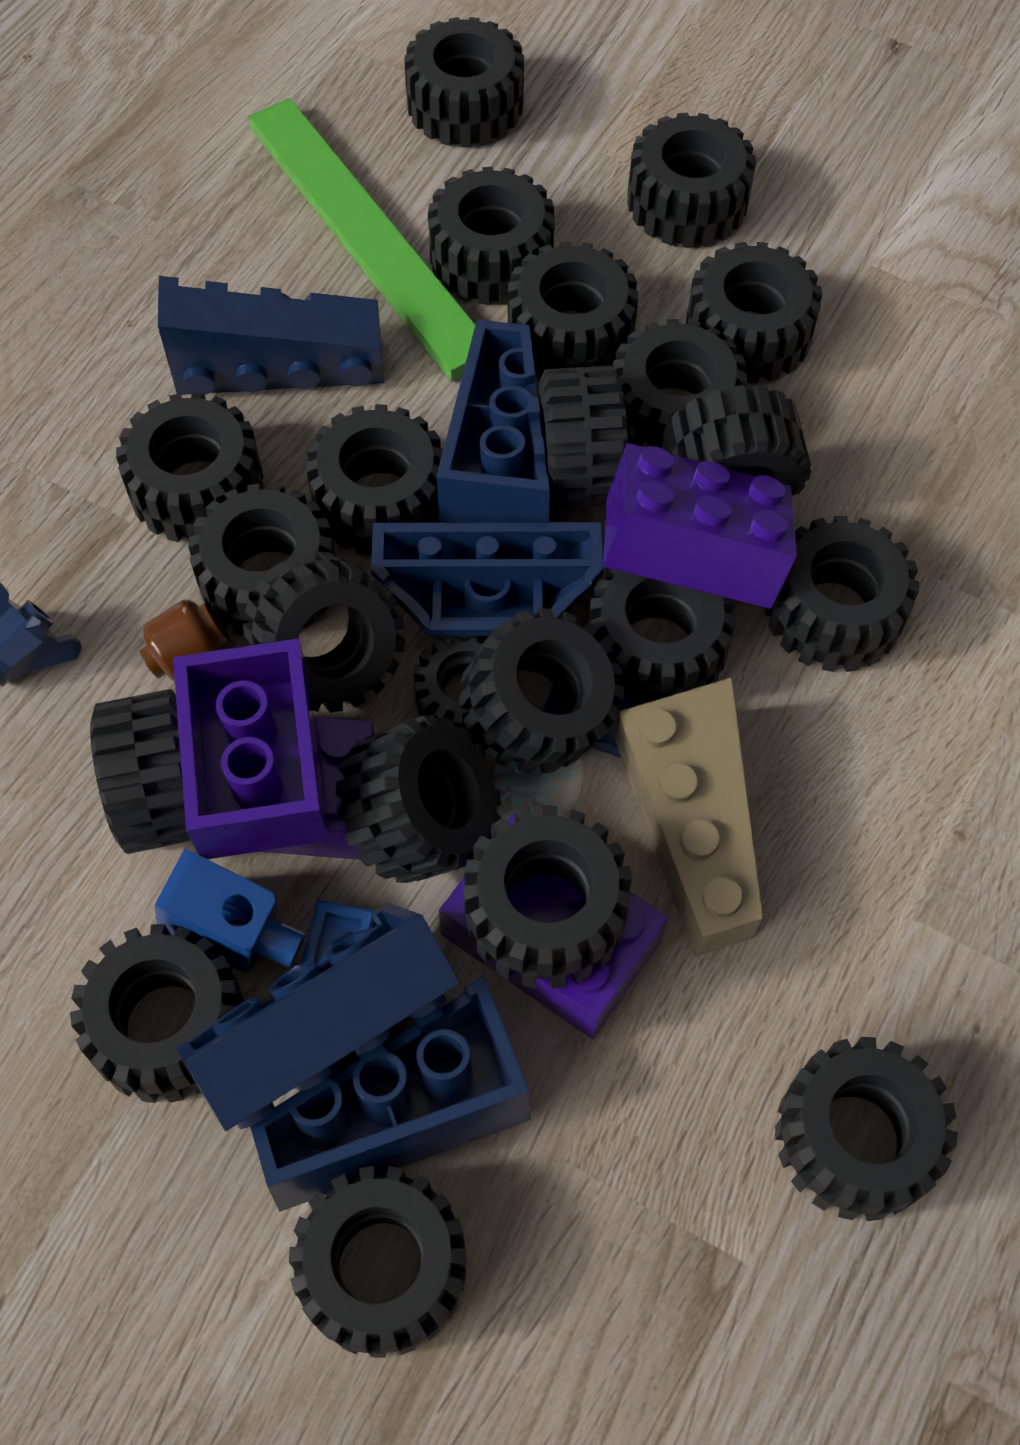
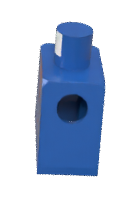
(211, 898)

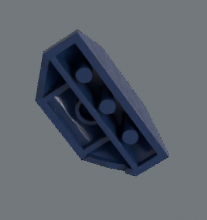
(479, 574)

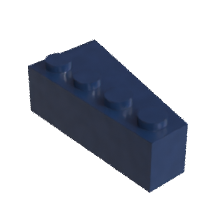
(266, 340)
(494, 441)
(318, 1017)
(399, 1103)

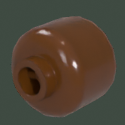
(181, 632)

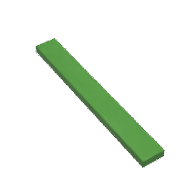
(367, 235)

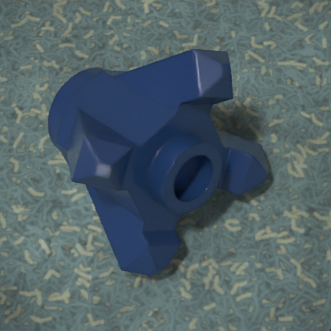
(27, 641)

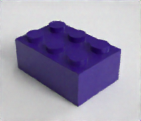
(699, 526)
(249, 750)
(552, 900)

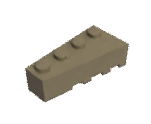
(695, 805)

